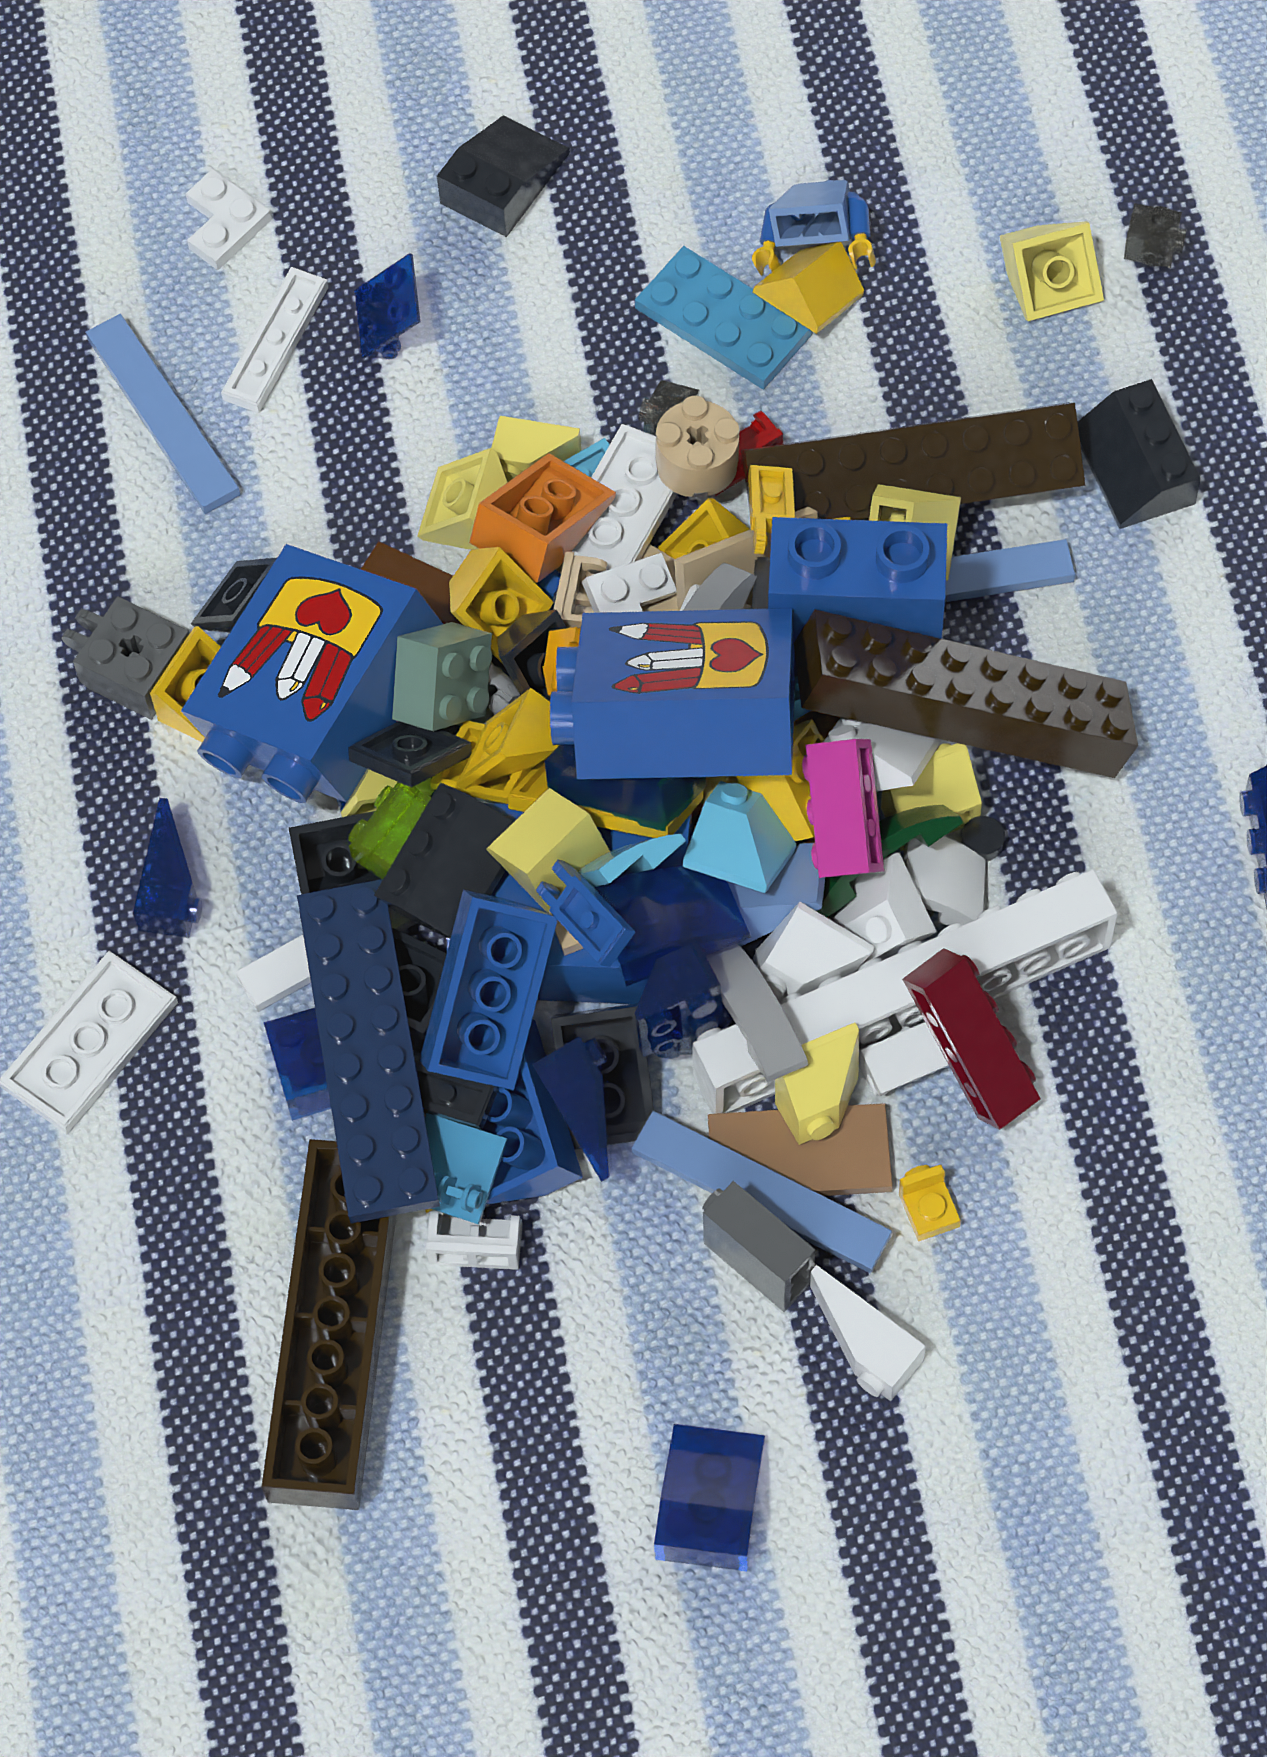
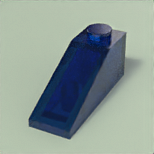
(166, 892)

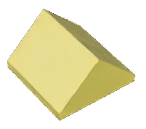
(541, 836)

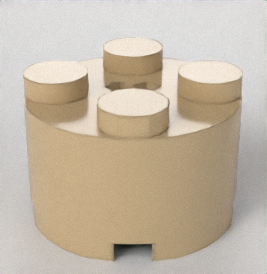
(697, 447)

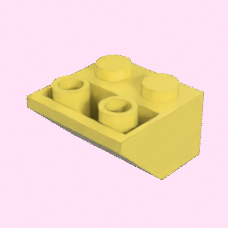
(910, 505)
(944, 781)

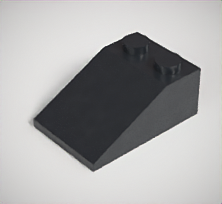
(499, 174)
(626, 1069)

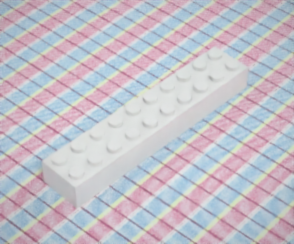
(1006, 944)

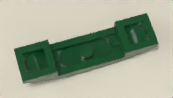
(922, 823)

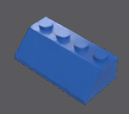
(488, 990)
(539, 1144)

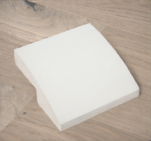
(947, 879)

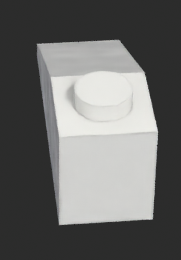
(873, 1344)

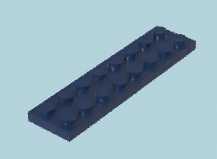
(367, 1053)

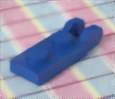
(586, 915)

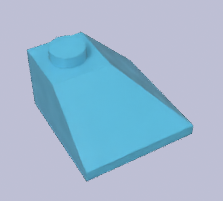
(739, 839)

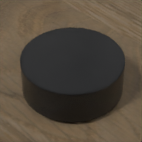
(984, 836)

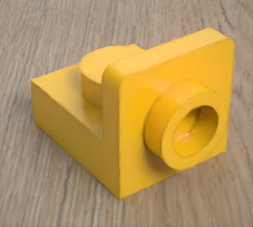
(928, 1201)

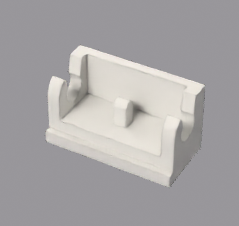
(901, 1059)
(467, 1244)

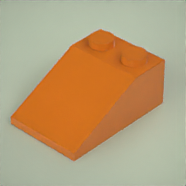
(540, 515)

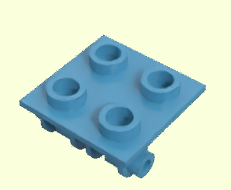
(463, 1166)

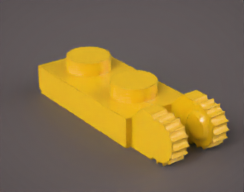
(769, 497)

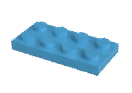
(722, 317)

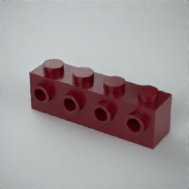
(972, 1037)

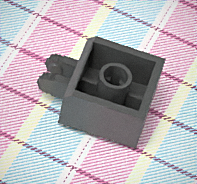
(124, 653)

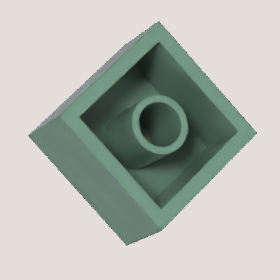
(442, 676)

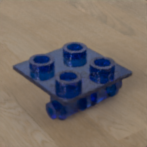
(387, 308)

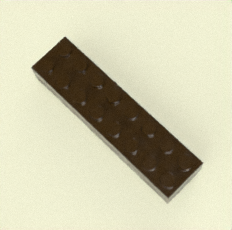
(953, 457)
(964, 694)
(328, 1345)

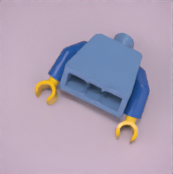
(813, 216)

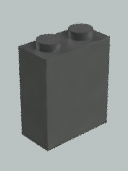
(757, 1245)

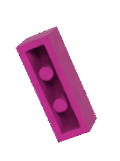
(843, 808)

